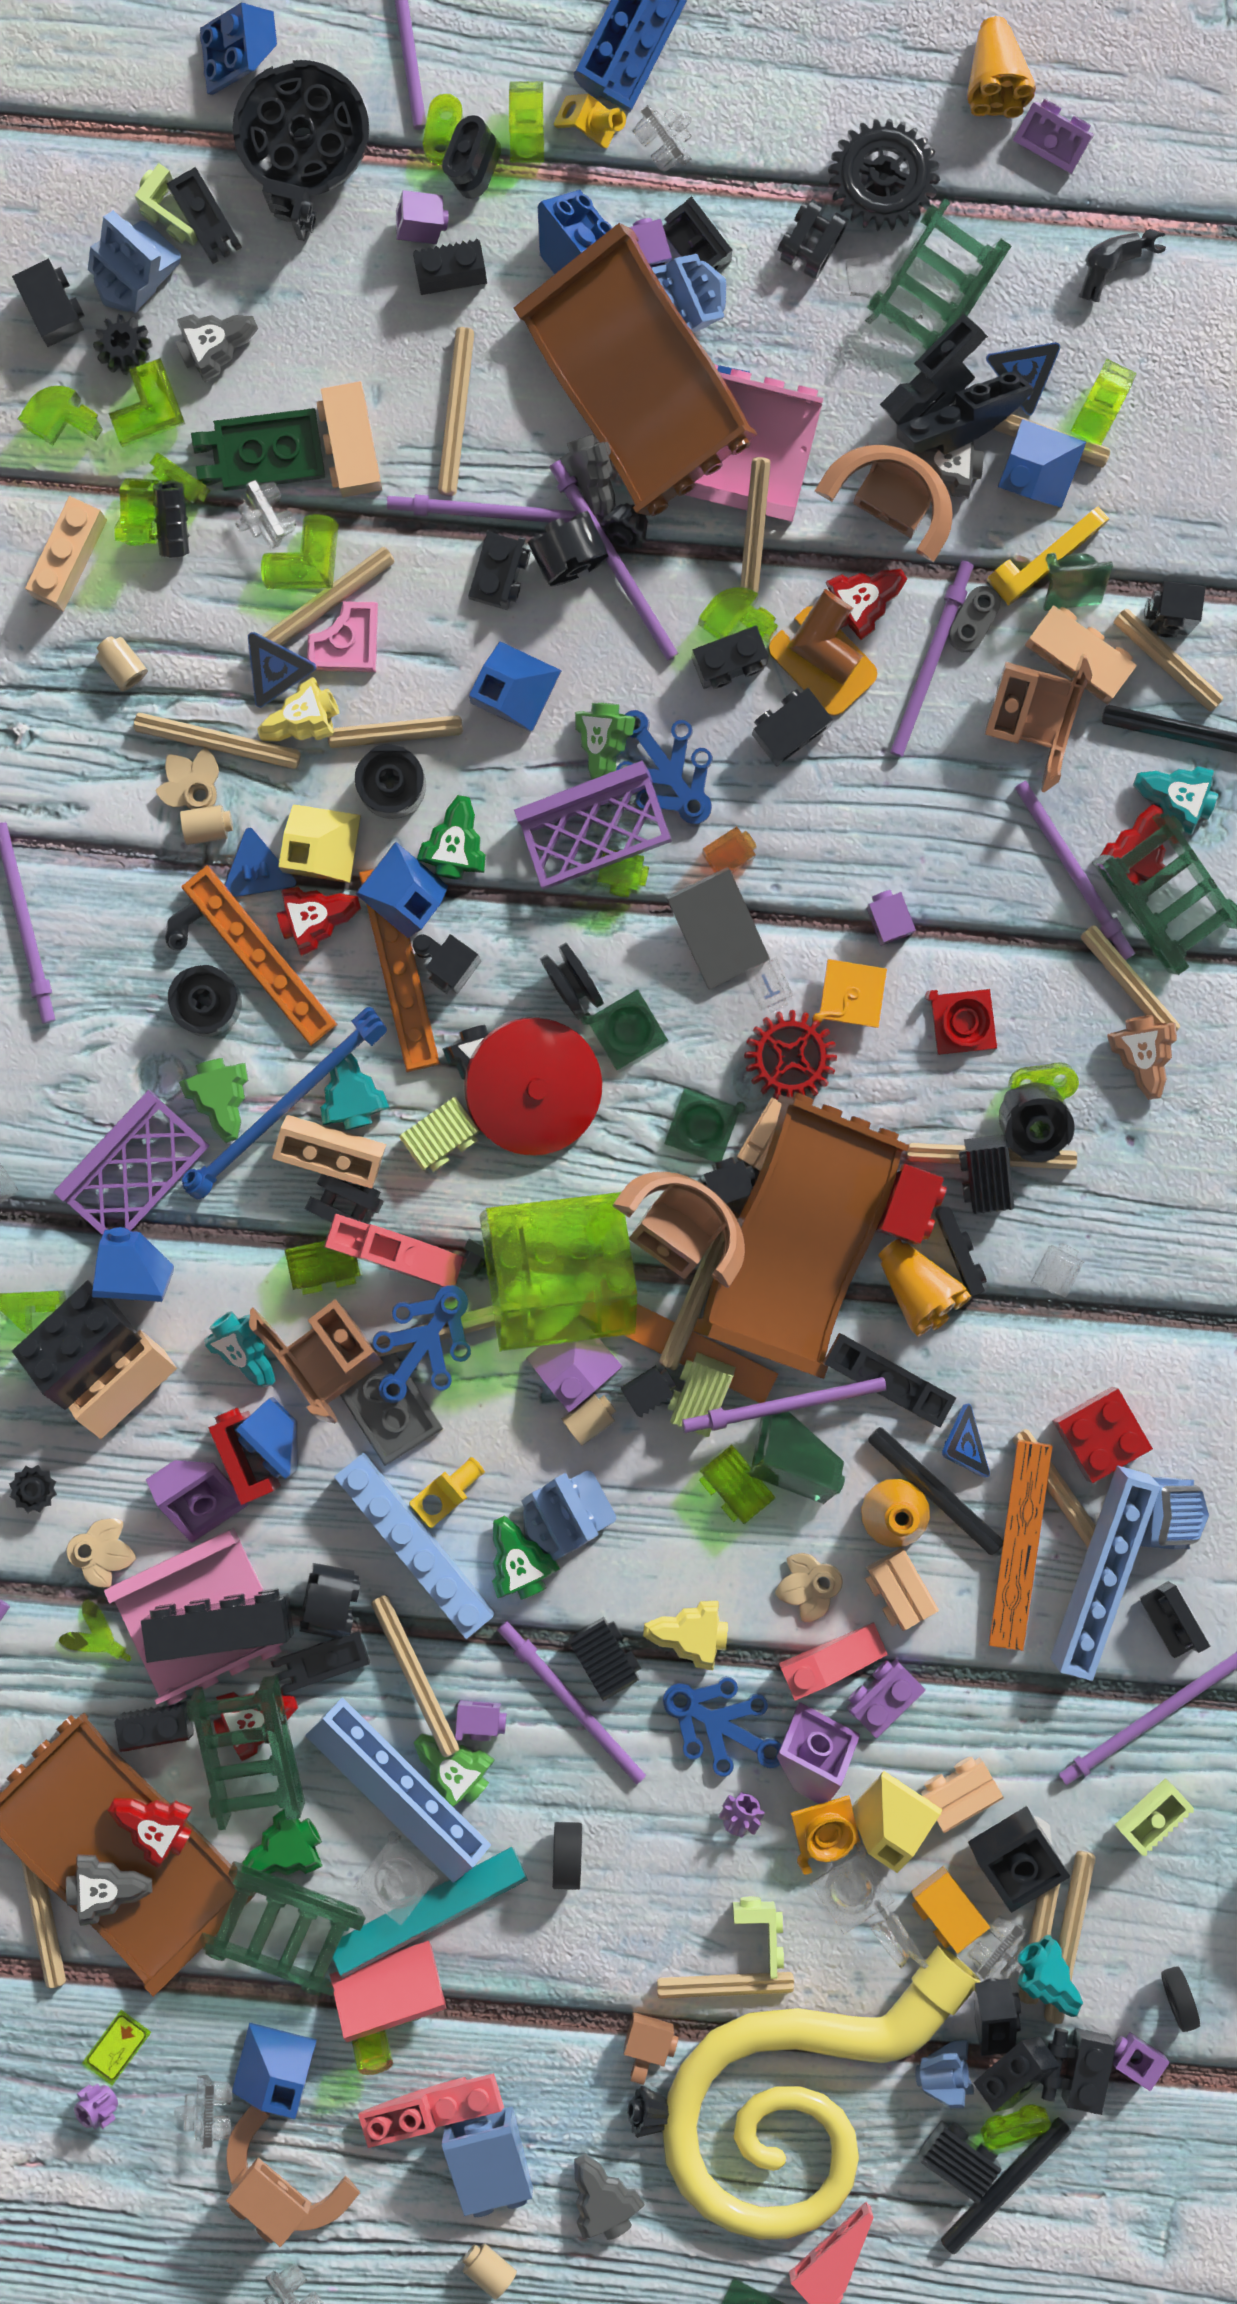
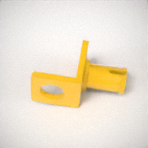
(591, 118)
(448, 1490)

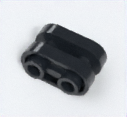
(471, 157)
(794, 245)
(365, 1199)

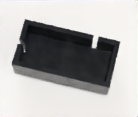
(217, 1627)

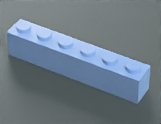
(415, 1545)
(1104, 1573)
(398, 1790)

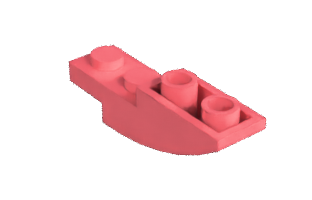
(393, 1251)
(430, 2108)

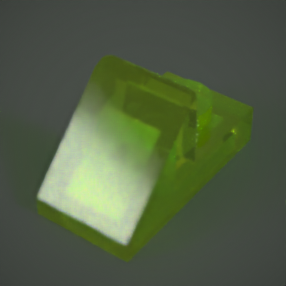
(19, 1306)

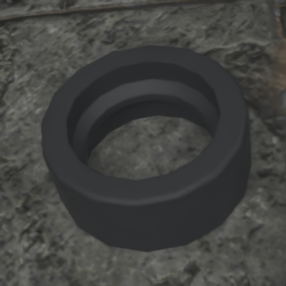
(567, 1855)

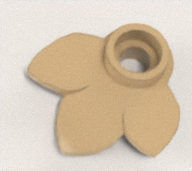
(189, 777)
(106, 1552)
(804, 1588)

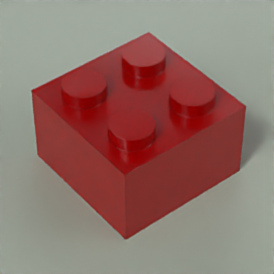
(911, 1204)
(1102, 1434)

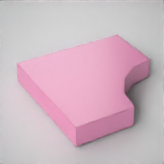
(349, 642)

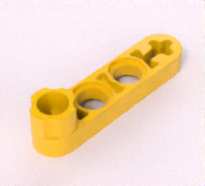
(1012, 583)

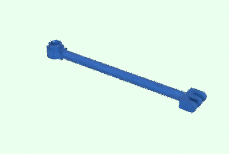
(368, 1028)

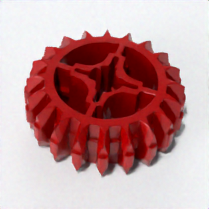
(808, 1033)

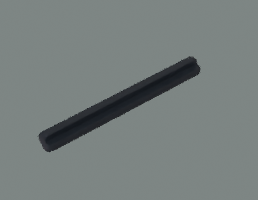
(1170, 728)
(935, 1490)
(1005, 2186)

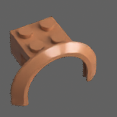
(895, 492)
(1038, 710)
(683, 1224)
(323, 1359)
(269, 2199)

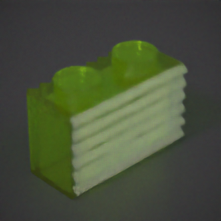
(315, 1265)
(729, 1477)

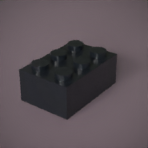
(76, 1346)

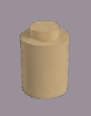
(120, 662)
(205, 824)
(589, 1418)
(488, 2270)

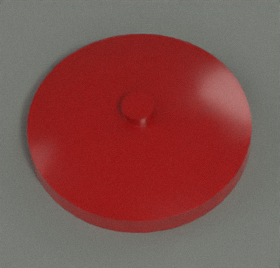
(533, 1086)

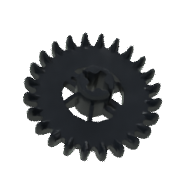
(853, 161)

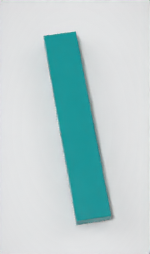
(433, 1911)

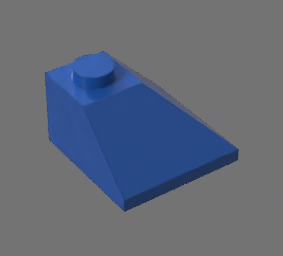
(1041, 463)
(130, 1267)

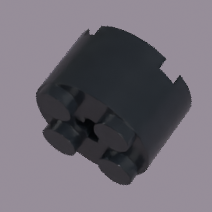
(568, 549)
(376, 768)
(199, 981)
(1053, 1120)
(328, 1601)

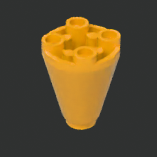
(999, 74)
(921, 1287)
(885, 1502)

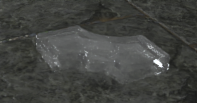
(869, 274)

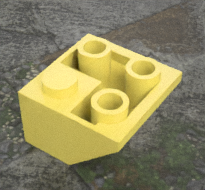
(319, 843)
(893, 1820)

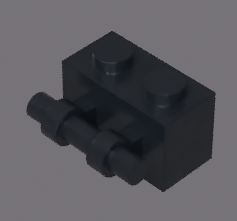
(450, 962)
(1086, 2071)

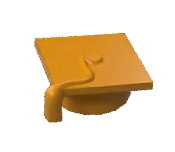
(852, 994)
(825, 1831)

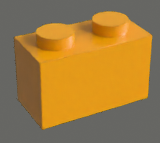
(949, 1909)

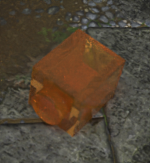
(730, 851)

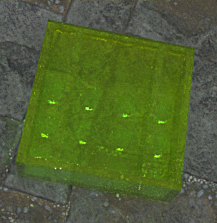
(559, 1271)

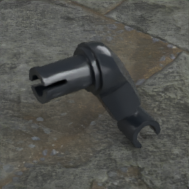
(1112, 252)

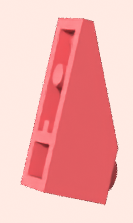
(832, 1661)
(829, 2266)

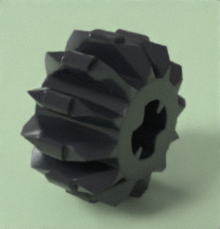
(129, 333)

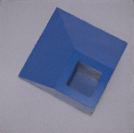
(236, 44)
(568, 228)
(514, 686)
(403, 891)
(274, 1436)
(274, 2070)

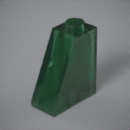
(796, 1459)

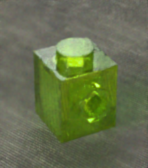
(624, 876)

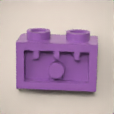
(1053, 135)
(884, 1697)

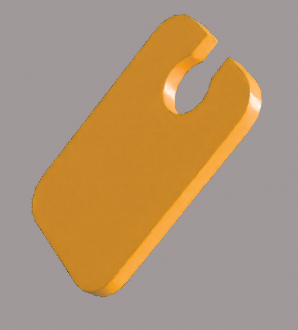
(830, 693)

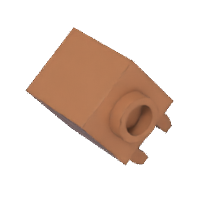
(648, 2042)

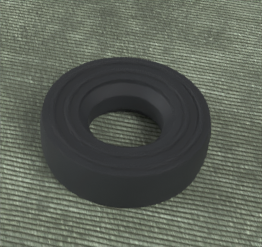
(1180, 1999)

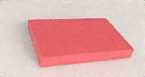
(388, 1992)

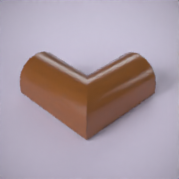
(817, 641)

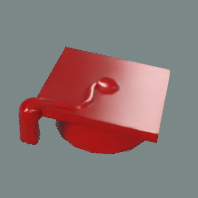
(963, 1021)

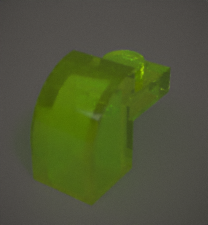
(526, 121)
(1103, 401)
(52, 410)
(137, 512)
(735, 607)

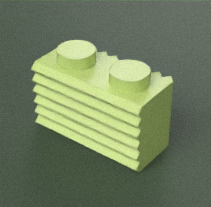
(439, 1135)
(703, 1389)
(1154, 1817)

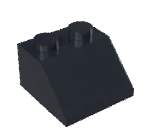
(1018, 1859)

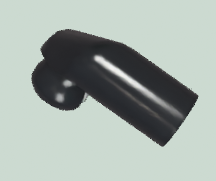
(178, 925)

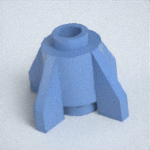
(946, 2075)

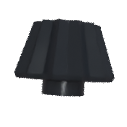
(626, 526)
(32, 1489)
(647, 2112)

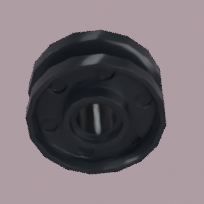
(571, 980)

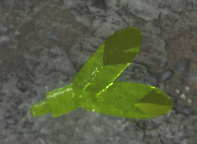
(101, 1638)

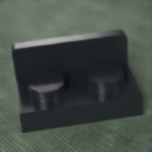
(291, 205)
(498, 570)
(1173, 1620)

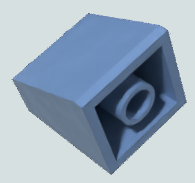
(487, 2163)

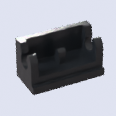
(694, 233)

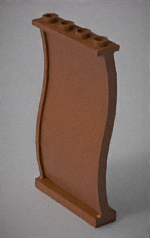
(635, 371)
(804, 1234)
(61, 1811)

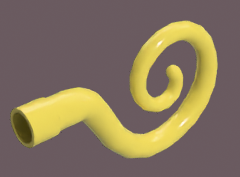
(898, 2034)

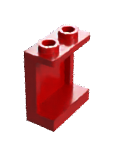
(235, 1459)

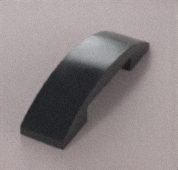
(901, 1385)

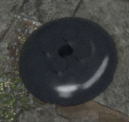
(295, 98)

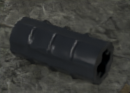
(171, 519)

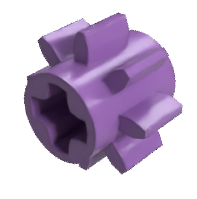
(741, 1814)
(96, 2106)

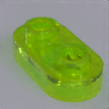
(440, 130)
(168, 471)
(1045, 1074)
(1015, 2127)

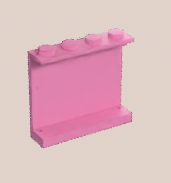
(785, 435)
(202, 1572)

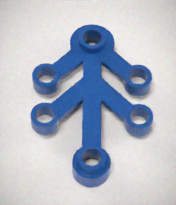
(671, 771)
(425, 1339)
(718, 1722)

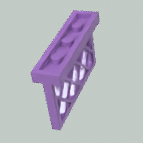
(590, 797)
(108, 1148)

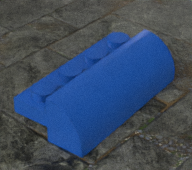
(626, 48)

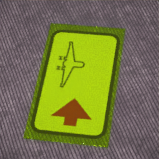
(116, 2047)

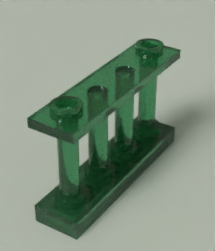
(970, 285)
(1134, 897)
(274, 1731)
(279, 1893)

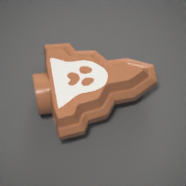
(1145, 1051)

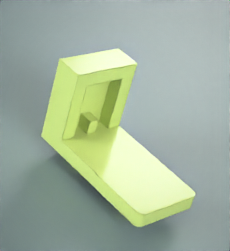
(151, 192)
(751, 1911)

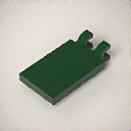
(261, 448)

